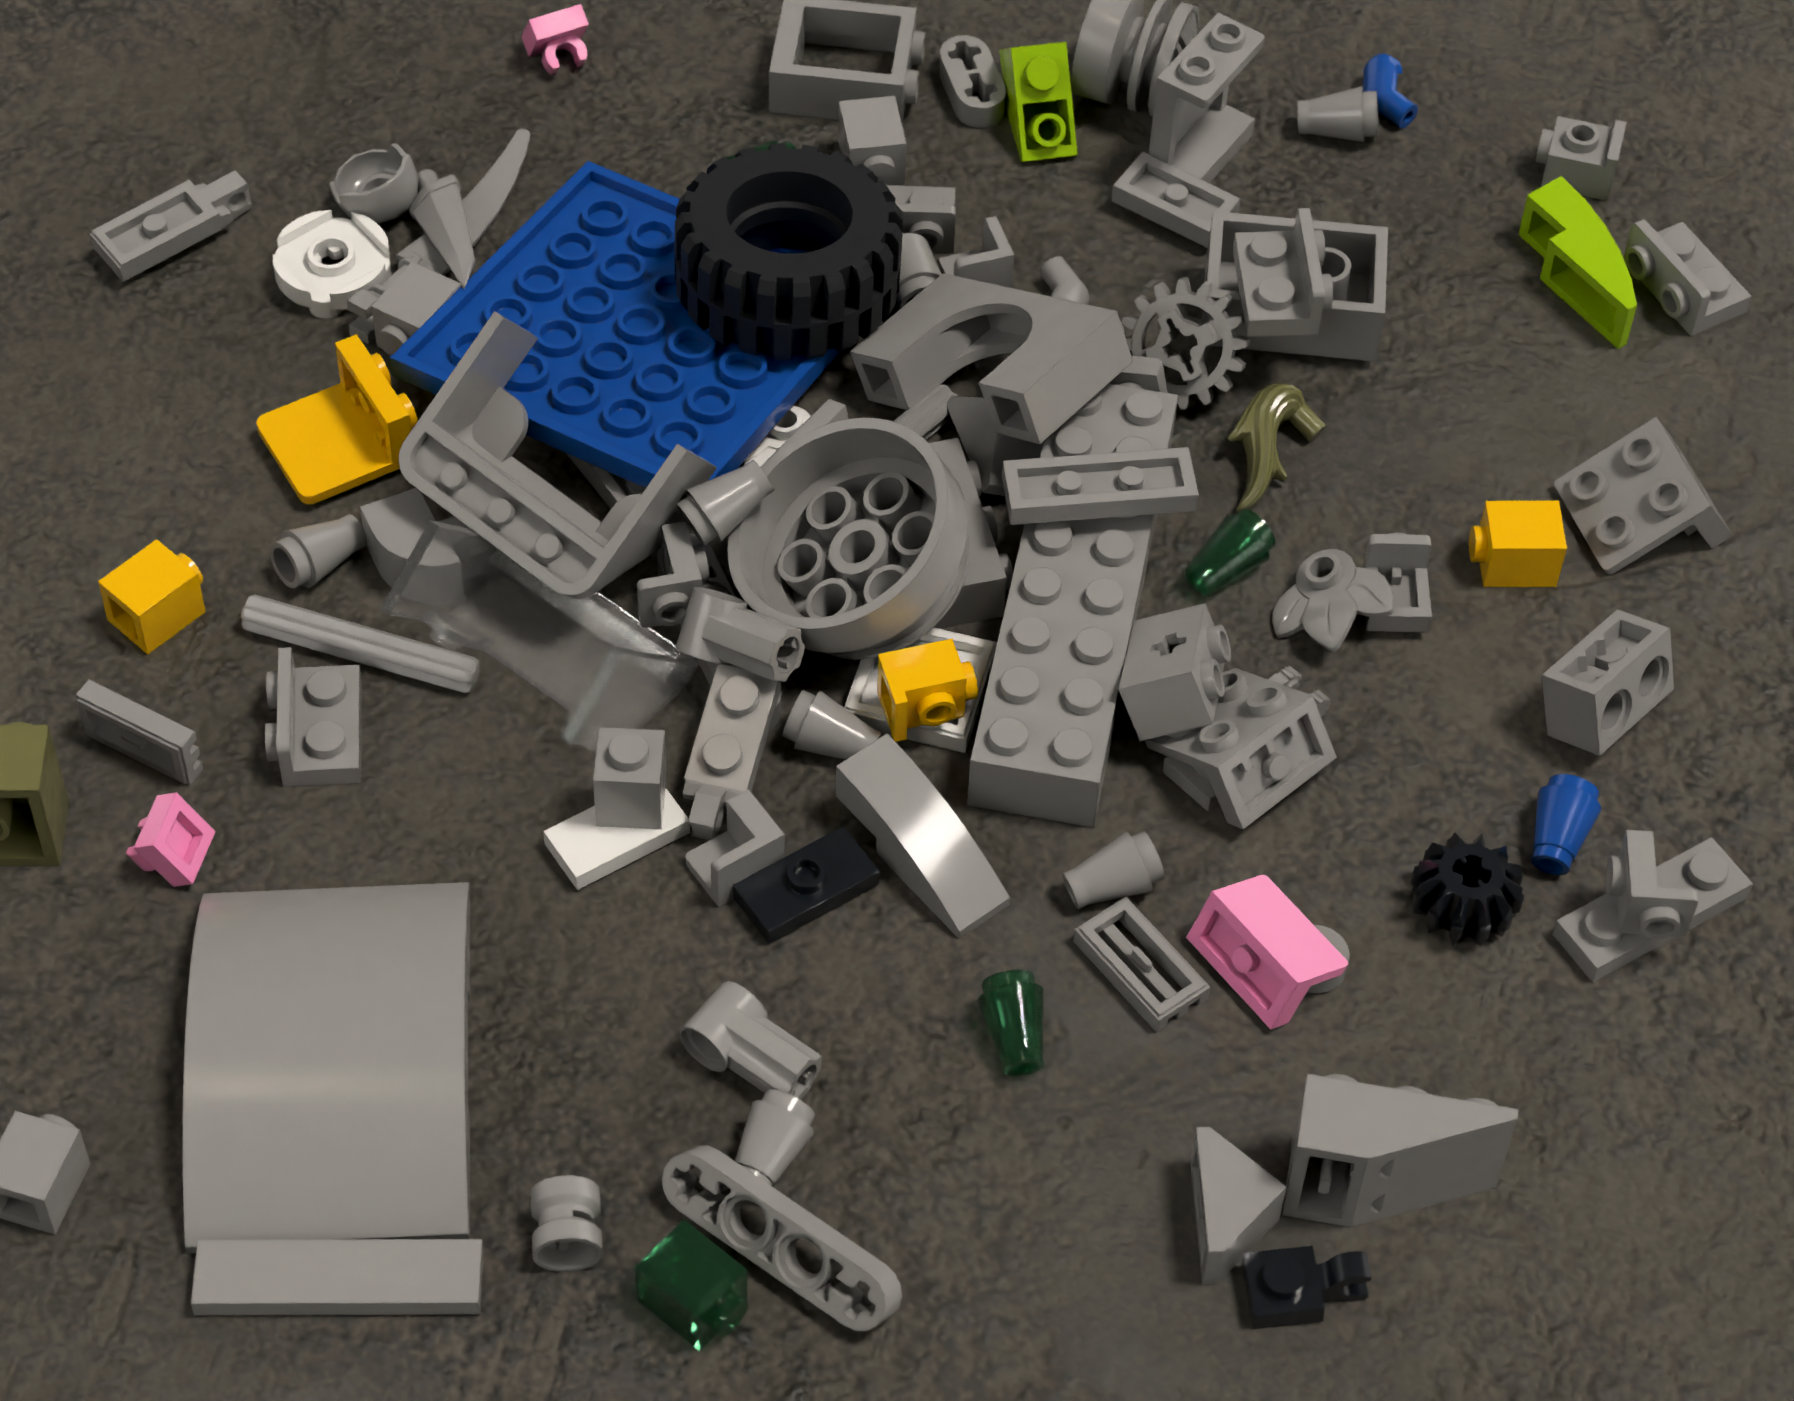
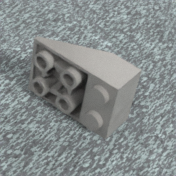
(1389, 1150)

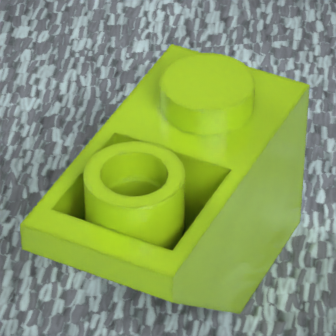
(1039, 100)

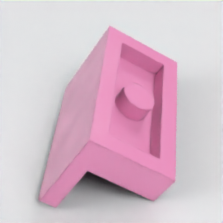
(1264, 947)

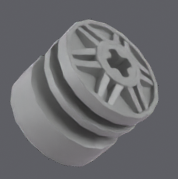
(1126, 48)

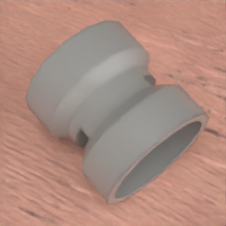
(566, 1228)

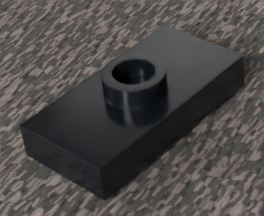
(806, 884)

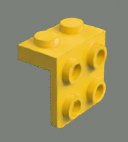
(343, 431)

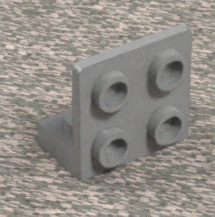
(1638, 498)
(1257, 748)

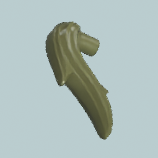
(1258, 433)

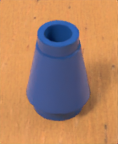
(1563, 821)

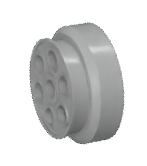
(855, 539)

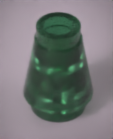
(1231, 552)
(1015, 1019)

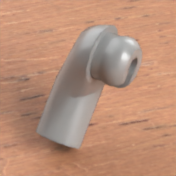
(1063, 281)

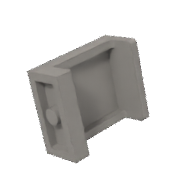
(1191, 112)

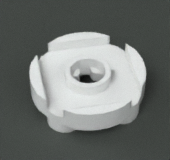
(325, 286)

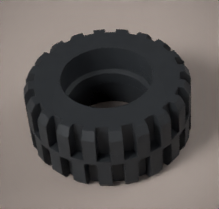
(783, 299)

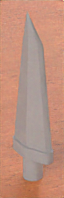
(443, 219)

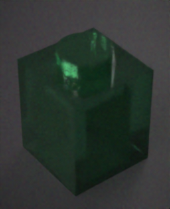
(692, 1286)

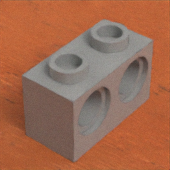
(1608, 682)

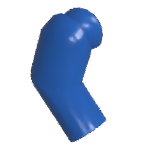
(1381, 76)

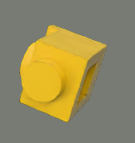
(924, 686)

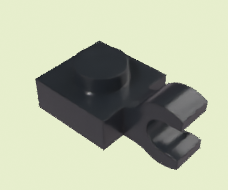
(1291, 1288)

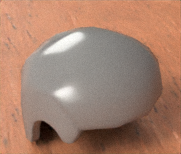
(376, 184)

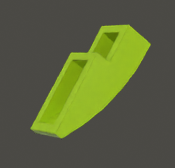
(1580, 259)

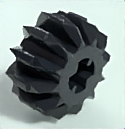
(1467, 889)

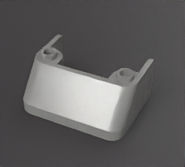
(466, 465)

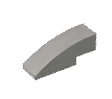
(920, 835)

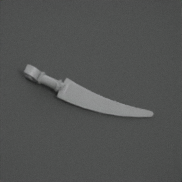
(480, 209)

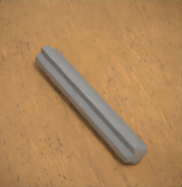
(360, 643)

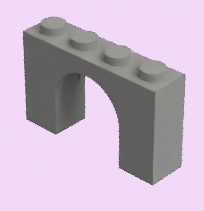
(1057, 348)

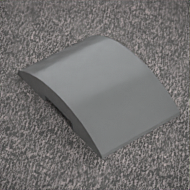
(328, 1065)

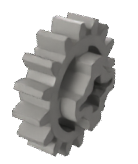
(1173, 316)

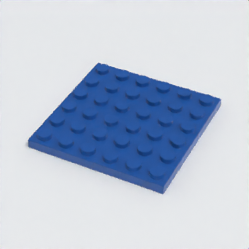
(615, 353)

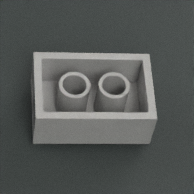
(1358, 272)

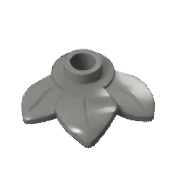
(1330, 603)

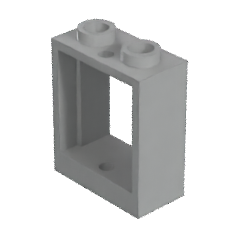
(847, 24)

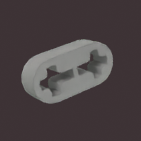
(962, 83)

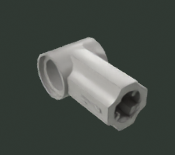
(727, 633)
(737, 1035)

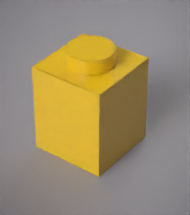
(1519, 543)
(153, 595)

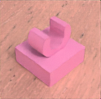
(555, 32)
(172, 840)

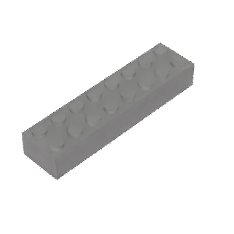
(1068, 632)

